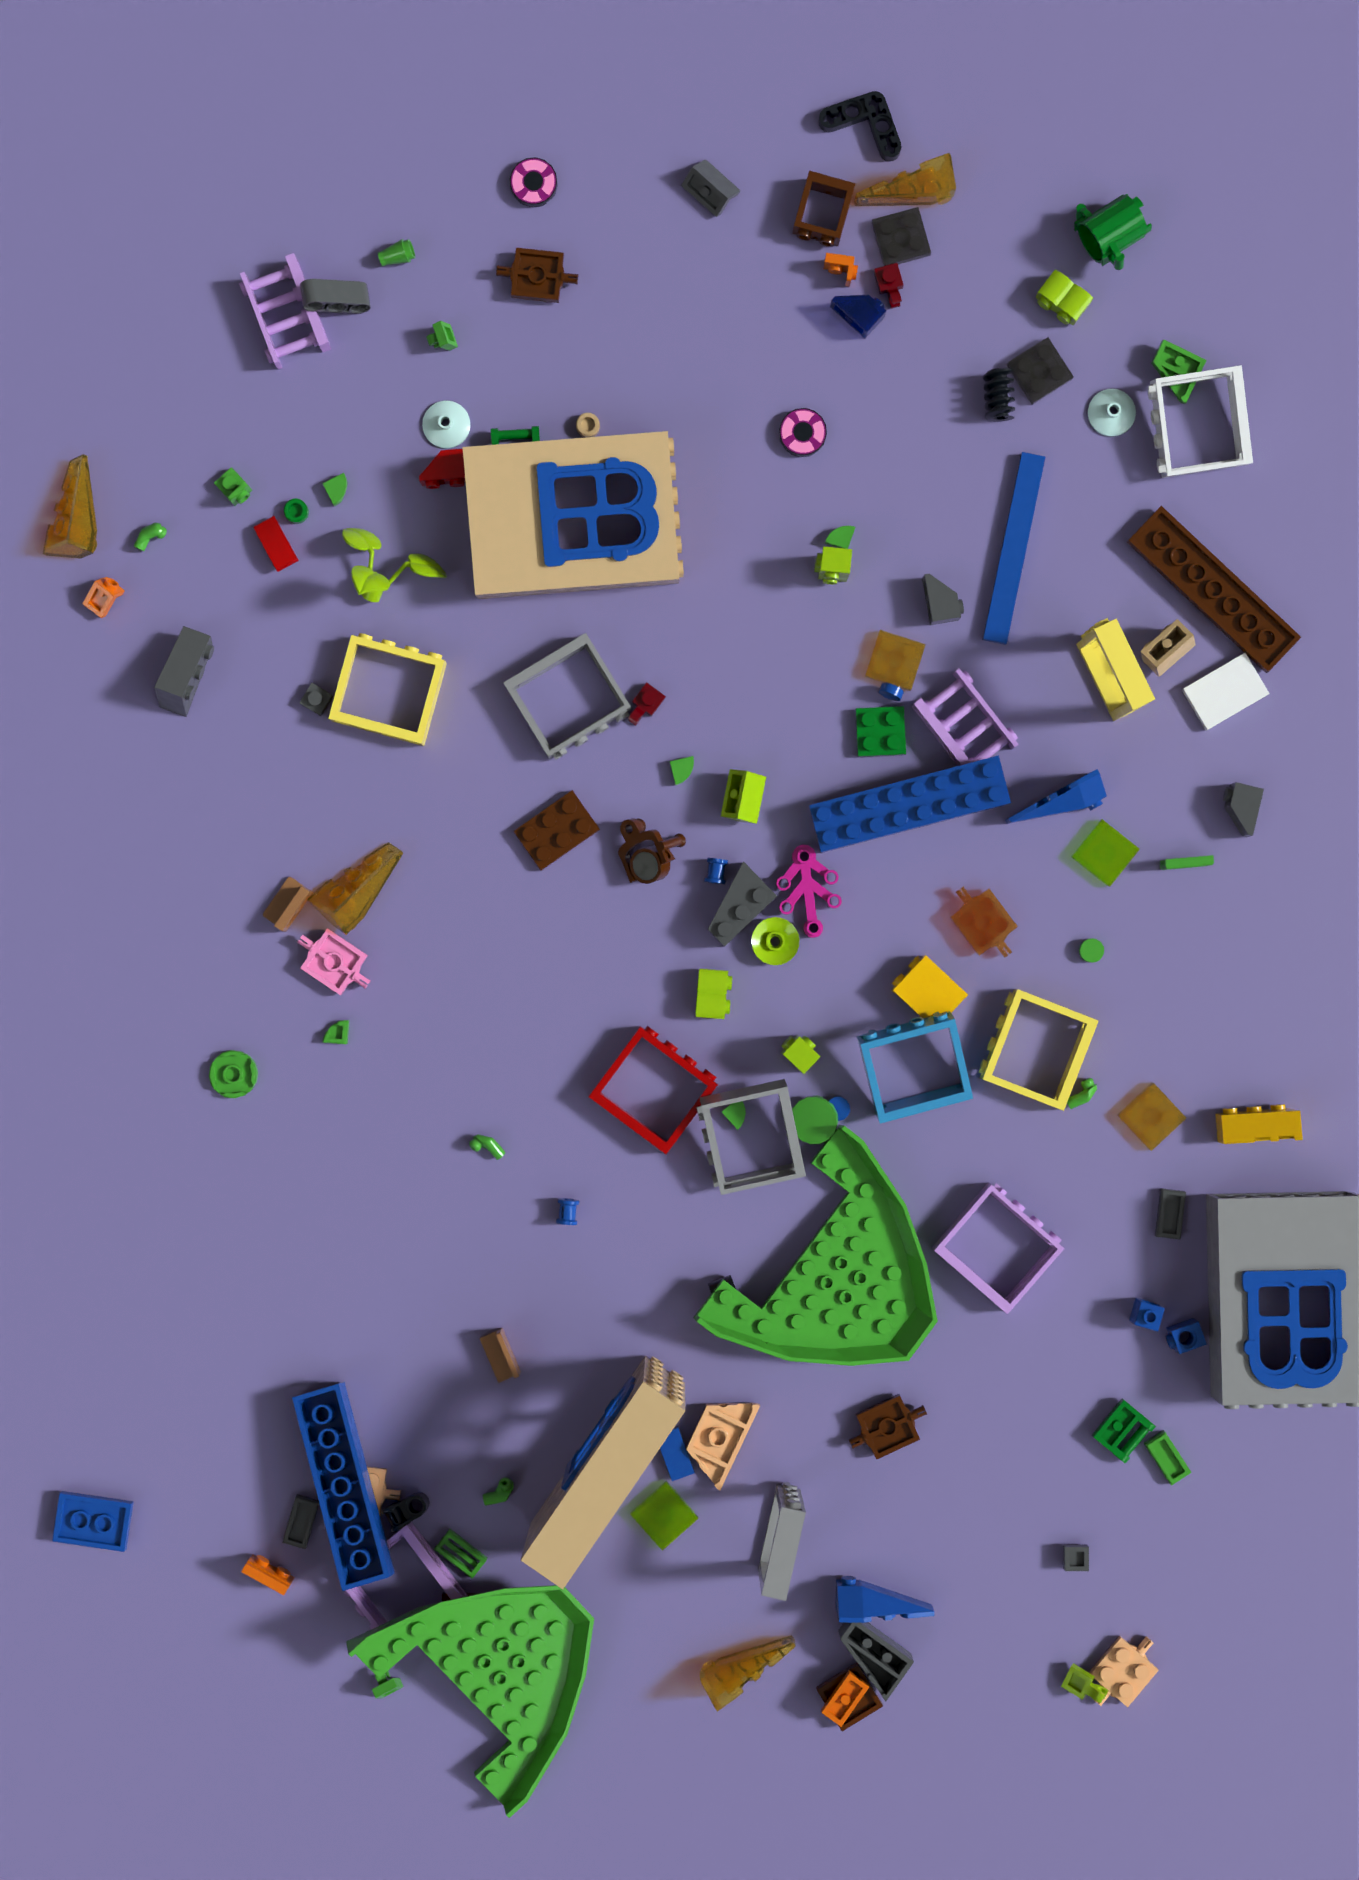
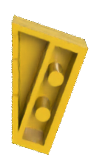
(1258, 1124)

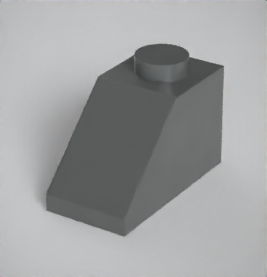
(941, 601)
(1243, 806)

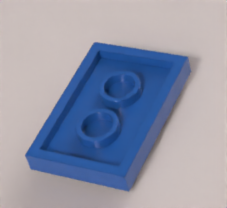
(92, 1521)

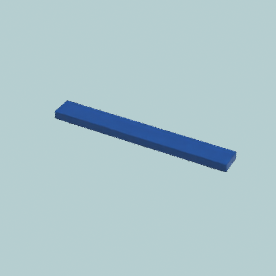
(1013, 548)

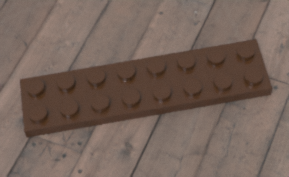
(1214, 589)

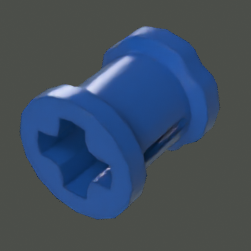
(716, 871)
(567, 1211)

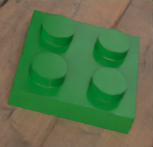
(880, 731)

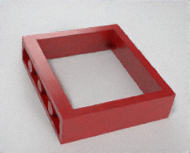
(670, 1050)

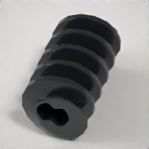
(997, 394)

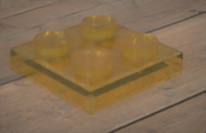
(895, 660)
(1151, 1116)

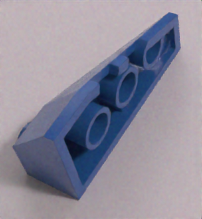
(1073, 797)
(861, 1600)

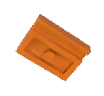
(262, 1571)

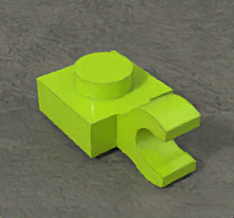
(1080, 1683)

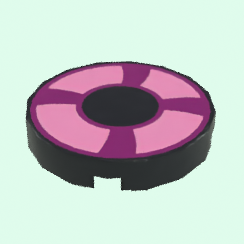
(533, 182)
(802, 432)

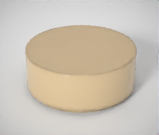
(587, 425)

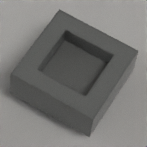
(316, 699)
(1076, 1557)

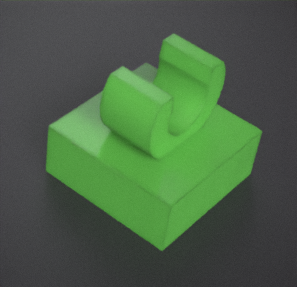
(442, 337)
(386, 1686)

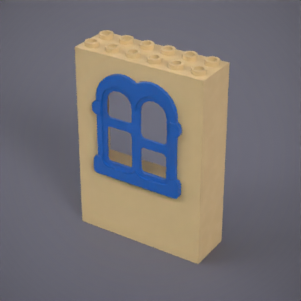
(517, 515)
(604, 1471)

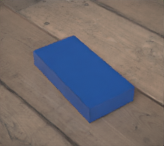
(676, 1456)

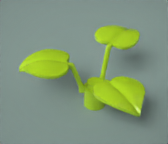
(371, 583)

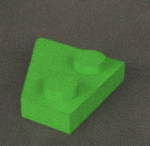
(1173, 361)

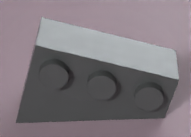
(183, 671)
(741, 904)
(877, 1655)

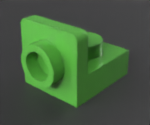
(233, 487)

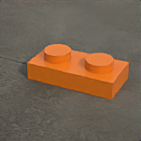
(845, 1698)

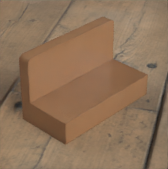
(287, 904)
(500, 1355)

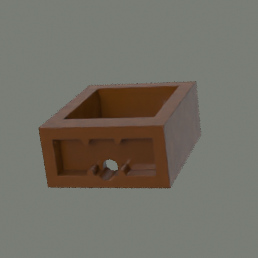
(830, 186)

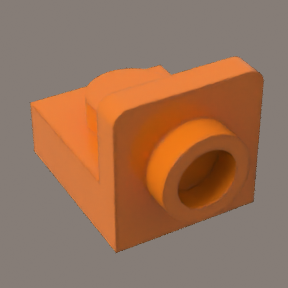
(841, 263)
(102, 596)

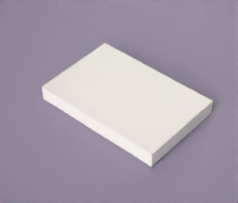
(1225, 691)

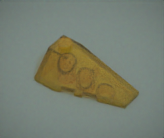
(926, 186)
(75, 522)
(351, 896)
(728, 1674)

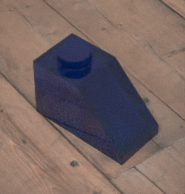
(859, 312)

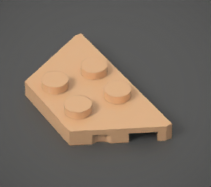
(720, 1437)

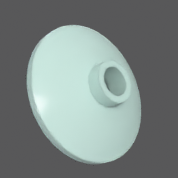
(1103, 420)
(446, 436)

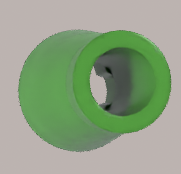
(398, 253)

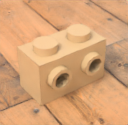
(1167, 647)

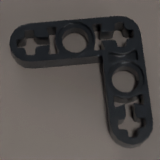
(865, 113)

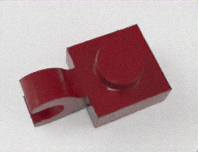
(889, 281)
(647, 702)

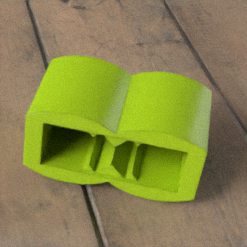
(1063, 298)
(712, 992)

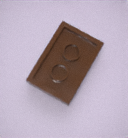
(556, 830)

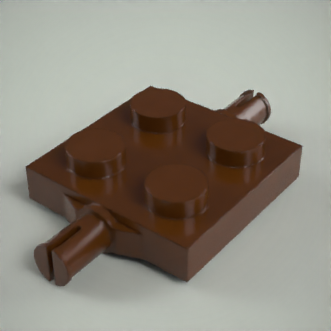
(537, 275)
(887, 1426)

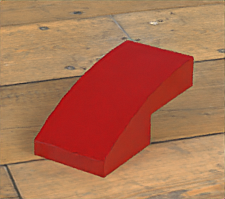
(276, 543)

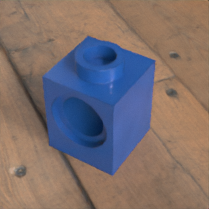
(1146, 1314)
(1195, 1340)

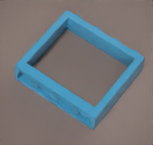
(925, 1101)

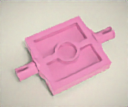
(334, 961)

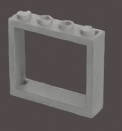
(550, 662)
(760, 1177)
(781, 1541)

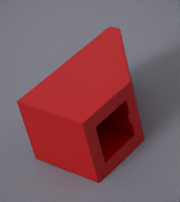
(444, 469)

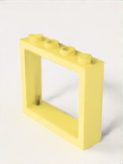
(1114, 669)
(380, 728)
(1074, 1063)

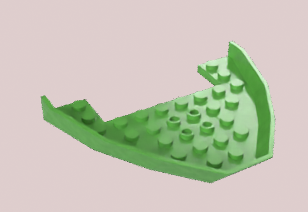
(855, 1288)
(514, 1657)

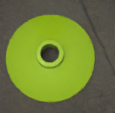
(777, 928)

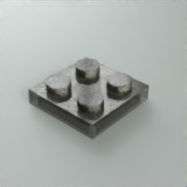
(901, 237)
(1040, 371)

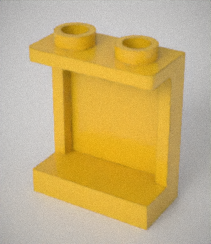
(927, 988)

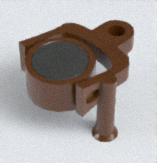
(651, 862)

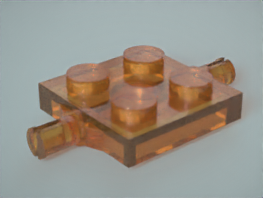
(983, 922)

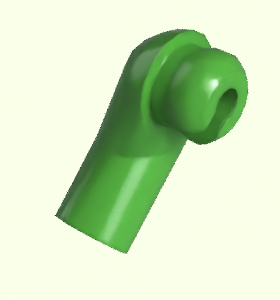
(147, 533)
(1085, 1095)
(488, 1143)
(501, 1493)

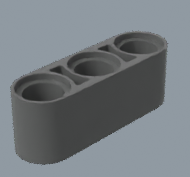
(335, 296)

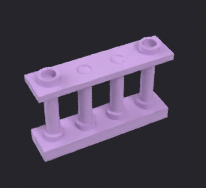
(316, 338)
(941, 727)

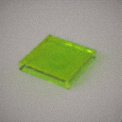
(1105, 853)
(664, 1515)

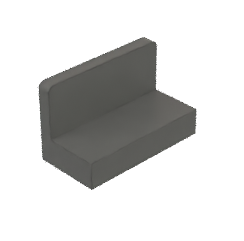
(710, 187)

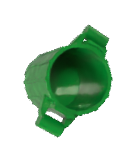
(1111, 229)

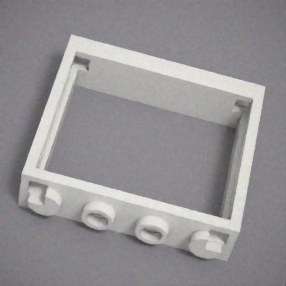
(1238, 415)

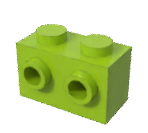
(833, 565)
(743, 796)
(800, 1052)

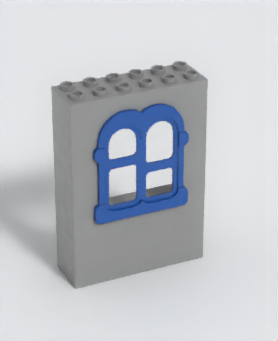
(1291, 1244)

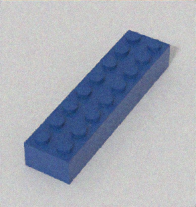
(910, 804)
(343, 1486)

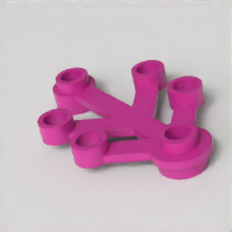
(808, 887)

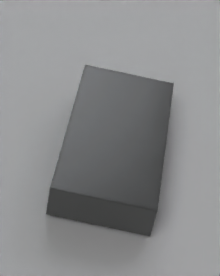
(1170, 1213)
(301, 1521)

